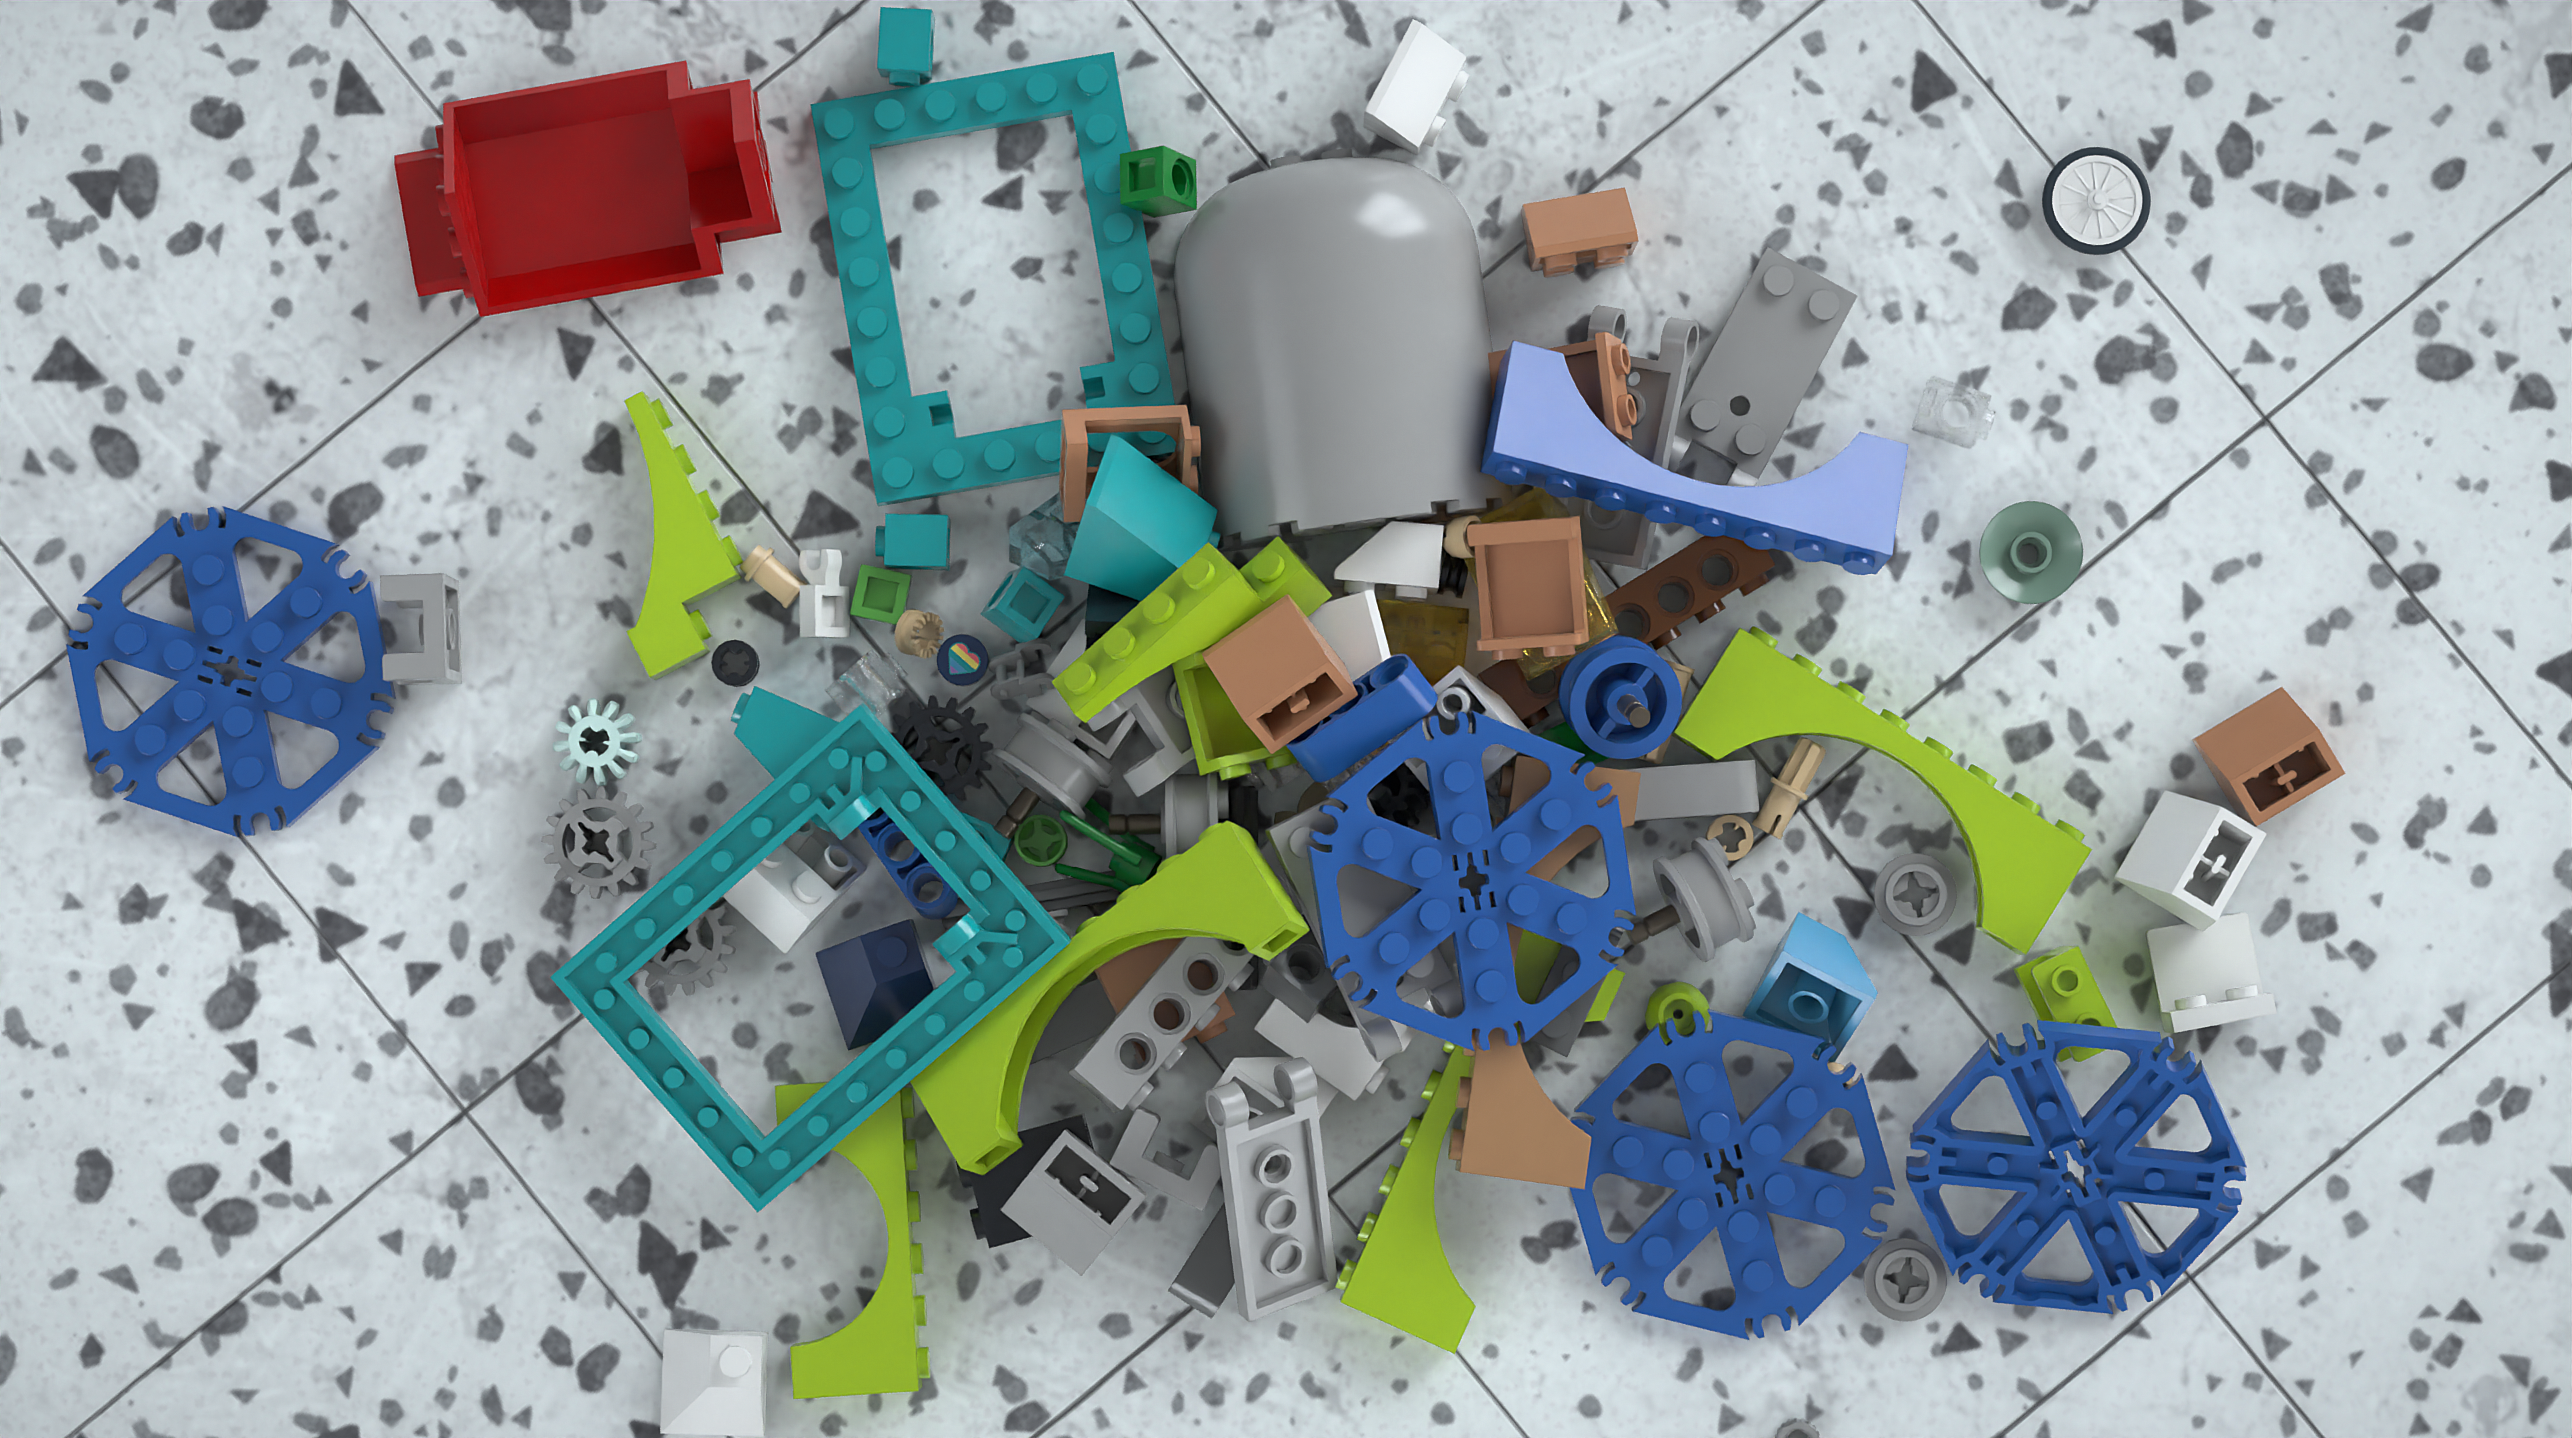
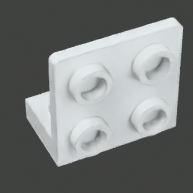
(2207, 974)

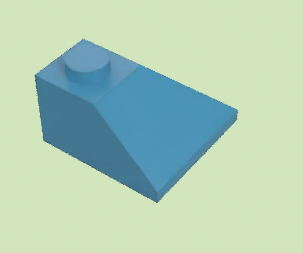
(1813, 985)

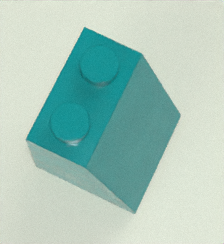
(1137, 525)
(778, 731)

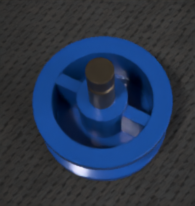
(1620, 697)

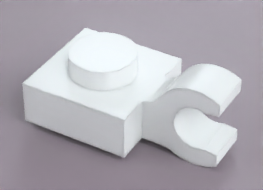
(823, 603)

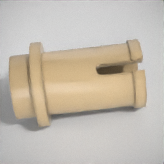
(772, 575)

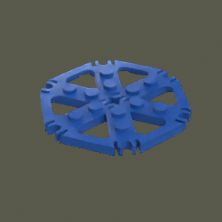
(238, 720)
(1434, 910)
(2042, 1183)
(1776, 1184)

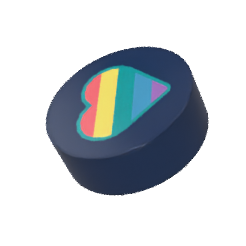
(962, 660)

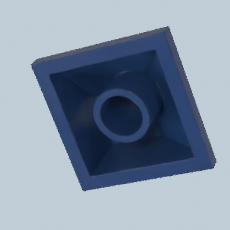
(875, 980)

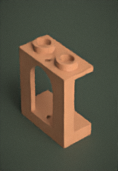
(1078, 479)

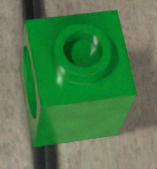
(1158, 181)

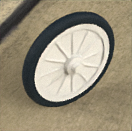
(2096, 200)

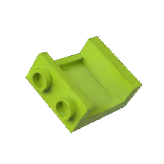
(1216, 729)
(2065, 992)

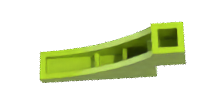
(687, 549)
(1184, 615)

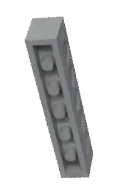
(1101, 1067)

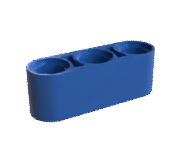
(1387, 703)
(910, 873)

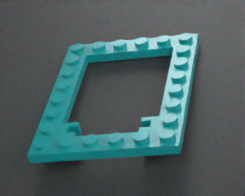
(904, 448)
(843, 782)

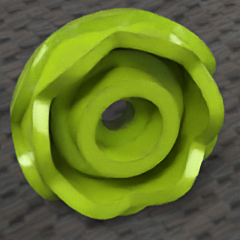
(1672, 997)

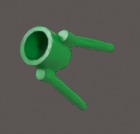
(1132, 861)

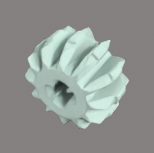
(601, 724)

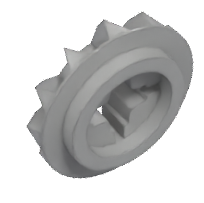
(1934, 909)
(1919, 1299)

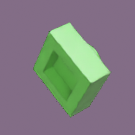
(880, 594)

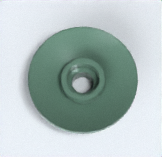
(2057, 548)

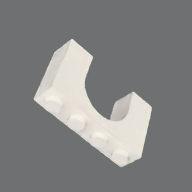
(1334, 1041)

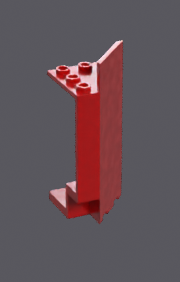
(586, 188)

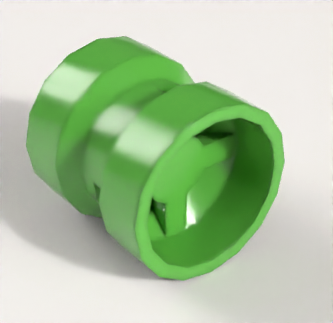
(1041, 840)

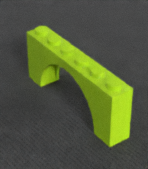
(881, 1345)

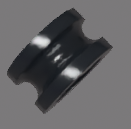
(1453, 576)
(734, 678)

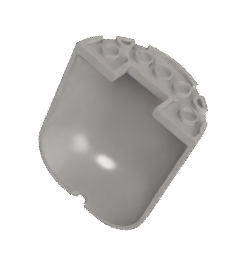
(1335, 351)

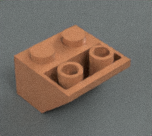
(1579, 231)
(1280, 673)
(2268, 757)

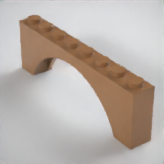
(1507, 1117)

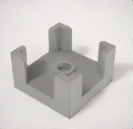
(437, 629)
(1162, 1170)

